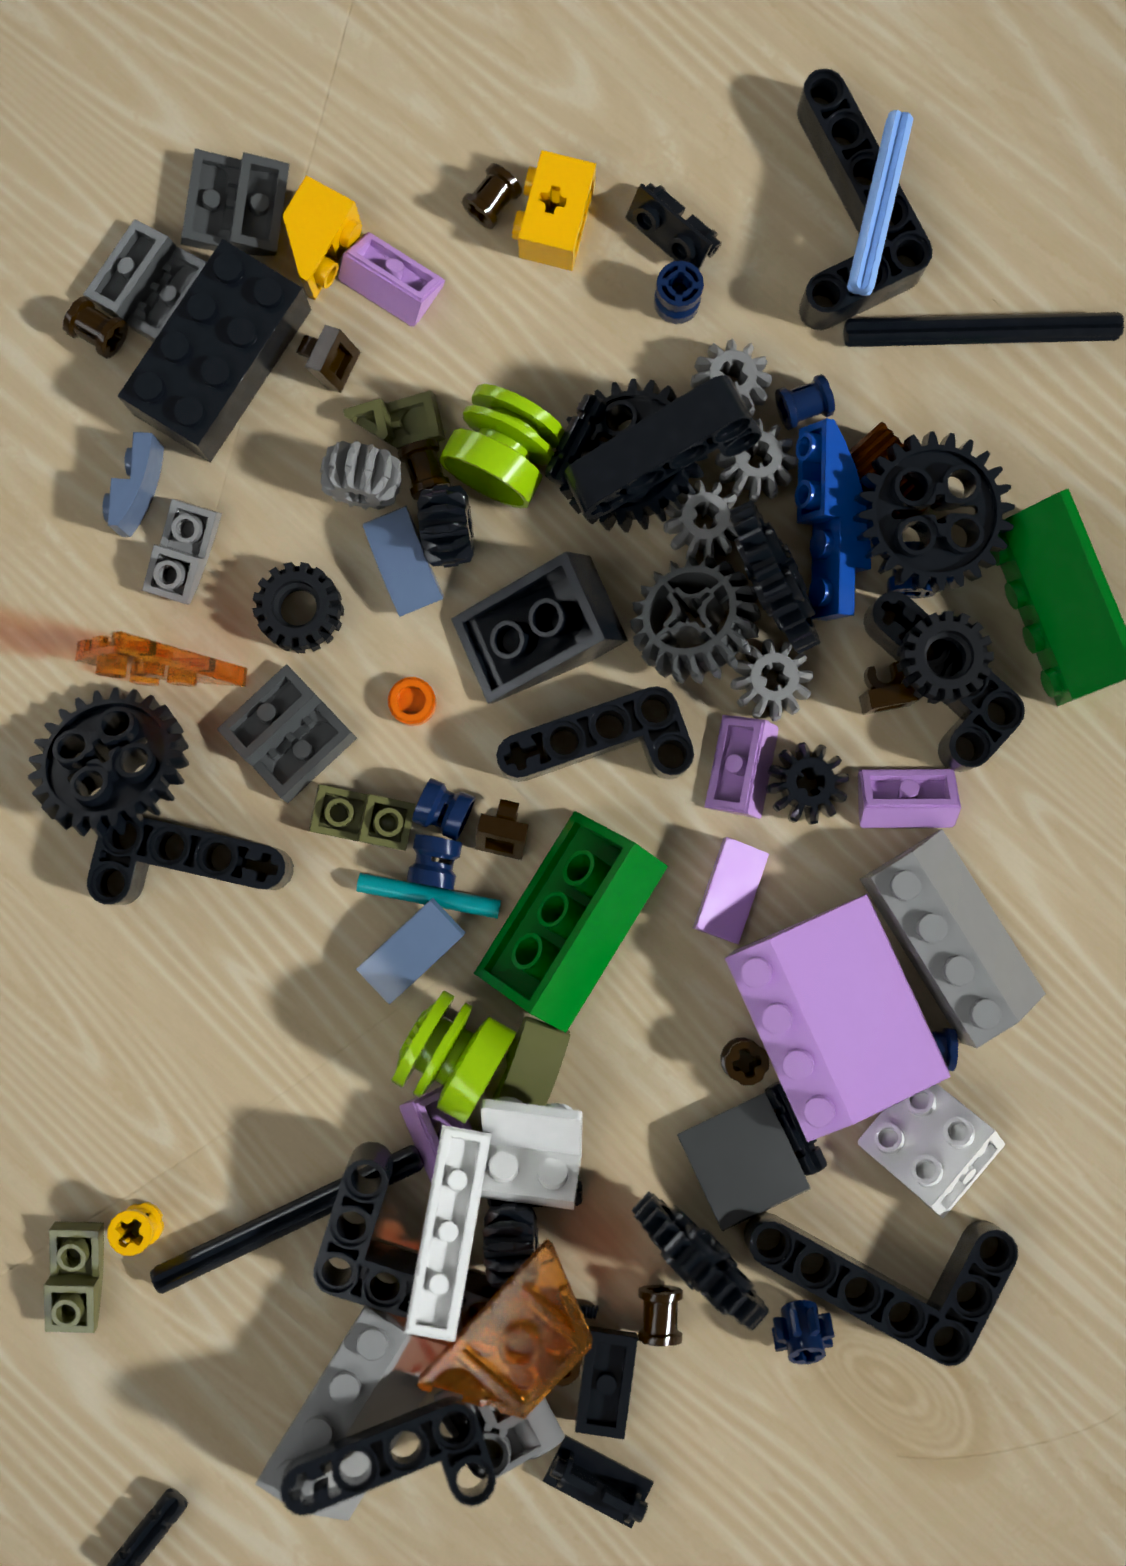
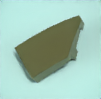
(400, 420)

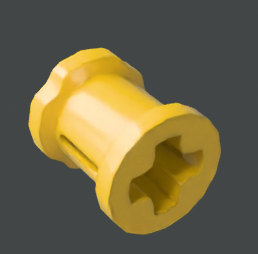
(122, 1225)

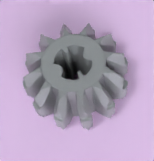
(739, 365)
(770, 472)
(361, 475)
(705, 504)
(787, 676)

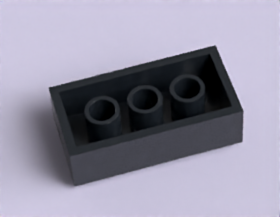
(216, 350)

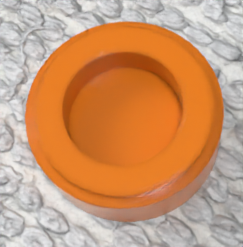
(412, 701)

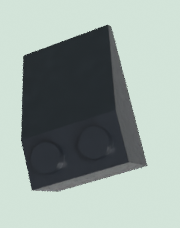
(539, 627)

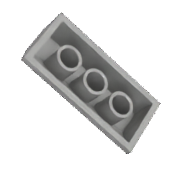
(954, 940)
(362, 1386)

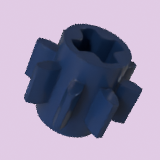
(803, 1332)

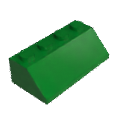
(1063, 599)
(570, 921)

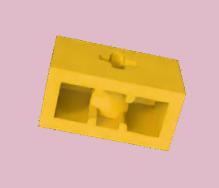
(561, 184)

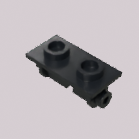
(660, 219)
(599, 1482)

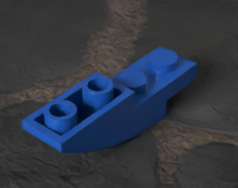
(826, 501)

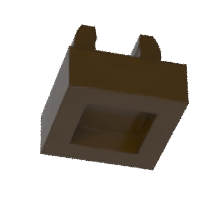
(329, 357)
(885, 695)
(502, 833)

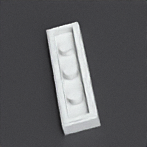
(448, 1233)

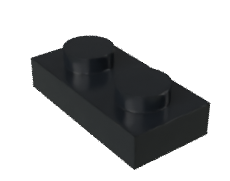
(606, 1383)

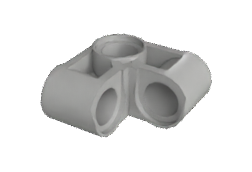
(518, 1437)

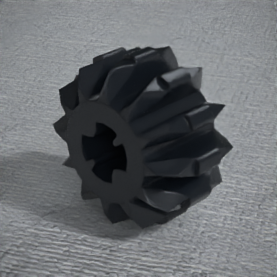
(445, 526)
(815, 769)
(508, 1240)

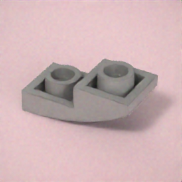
(183, 551)

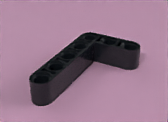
(842, 164)
(372, 1257)
(882, 1292)

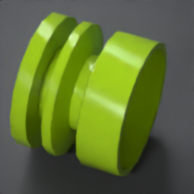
(503, 445)
(452, 1056)

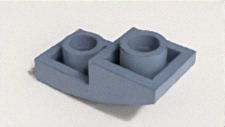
(131, 497)
(402, 561)
(411, 951)

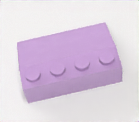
(837, 1017)

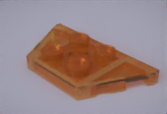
(154, 661)
(516, 1342)

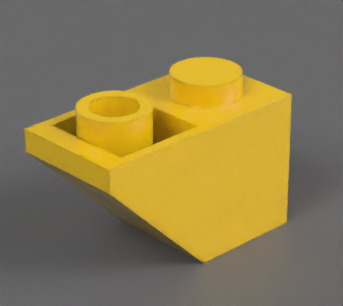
(319, 231)

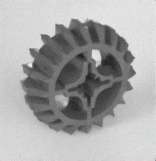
(707, 594)

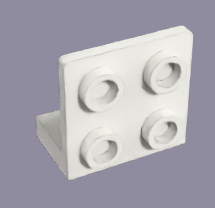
(932, 1146)
(532, 1152)

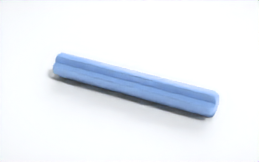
(880, 203)

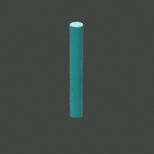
(422, 894)

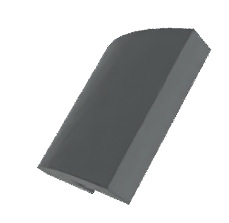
(235, 202)
(144, 279)
(286, 733)
(743, 1161)

